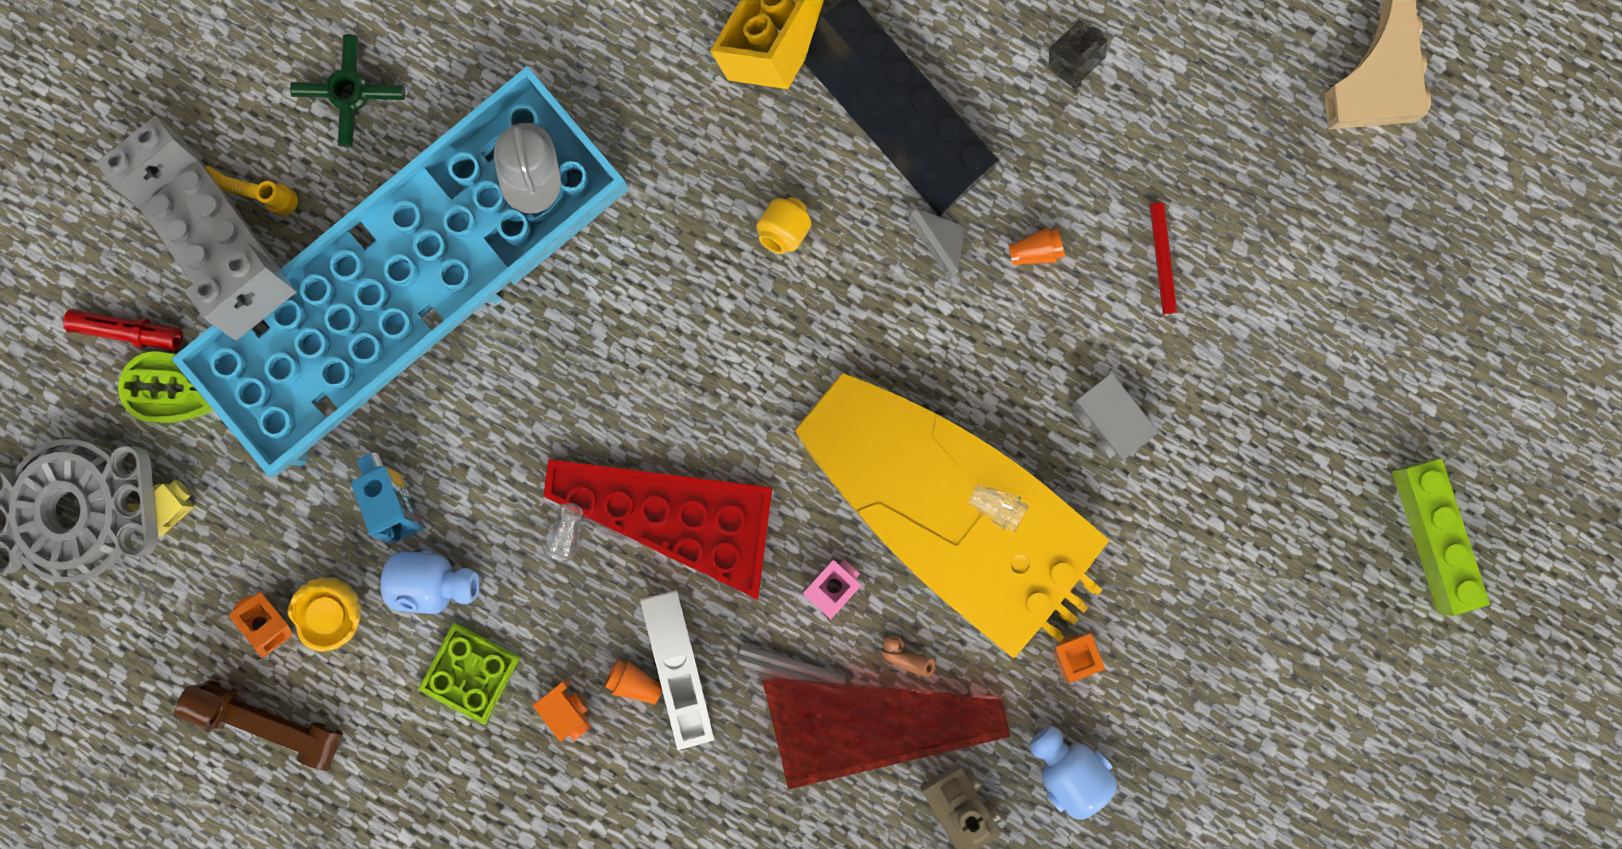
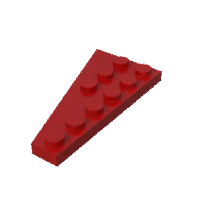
(689, 519)

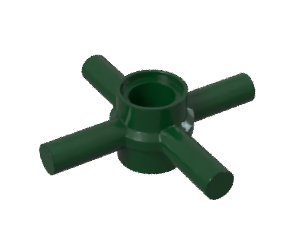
(342, 78)

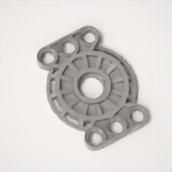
(104, 523)

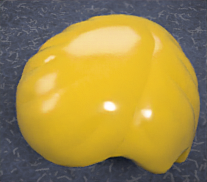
(325, 613)

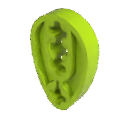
(165, 407)

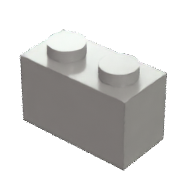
(1113, 419)

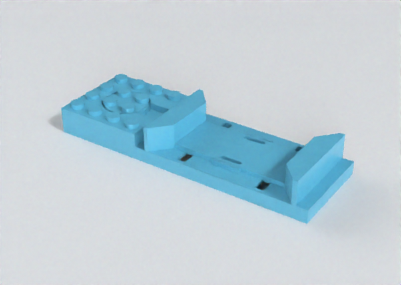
(358, 311)

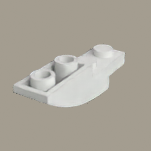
(677, 669)

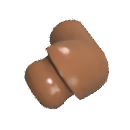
(909, 661)

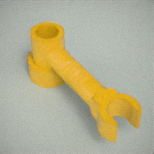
(276, 197)

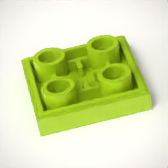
(469, 673)

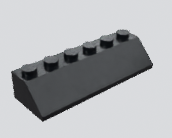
(897, 106)

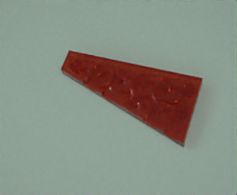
(855, 728)

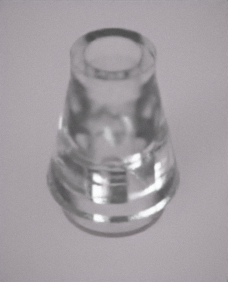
(999, 506)
(563, 536)

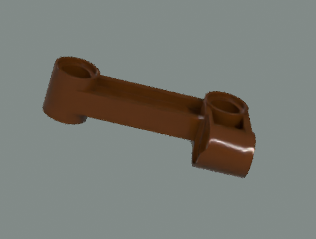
(213, 707)

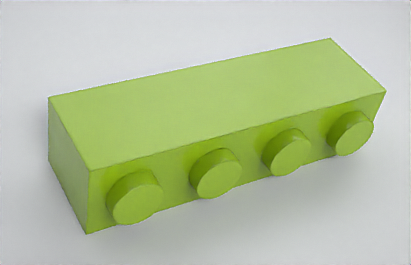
(1440, 537)

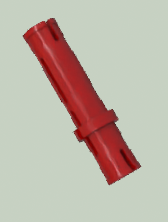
(138, 332)

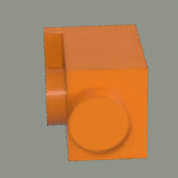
(268, 636)
(1077, 657)
(564, 712)

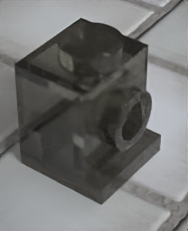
(1077, 53)

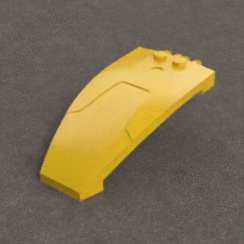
(912, 487)

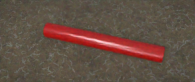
(1163, 258)

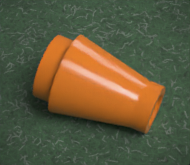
(1038, 248)
(632, 683)

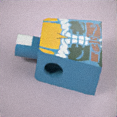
(385, 501)

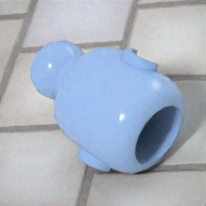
(425, 583)
(1074, 774)

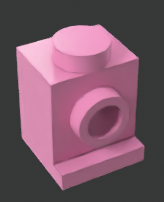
(830, 602)

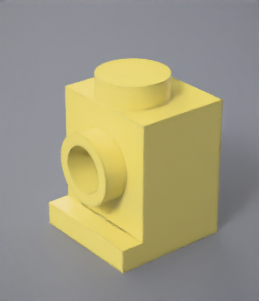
(170, 504)

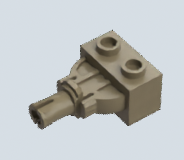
(960, 809)

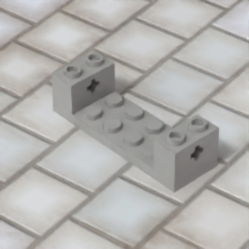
(222, 257)

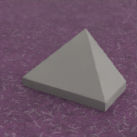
(941, 238)

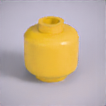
(783, 225)

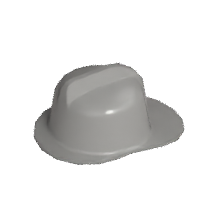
(527, 168)

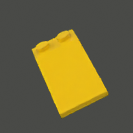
(766, 41)

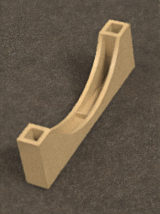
(1389, 78)

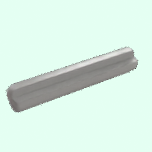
(784, 666)

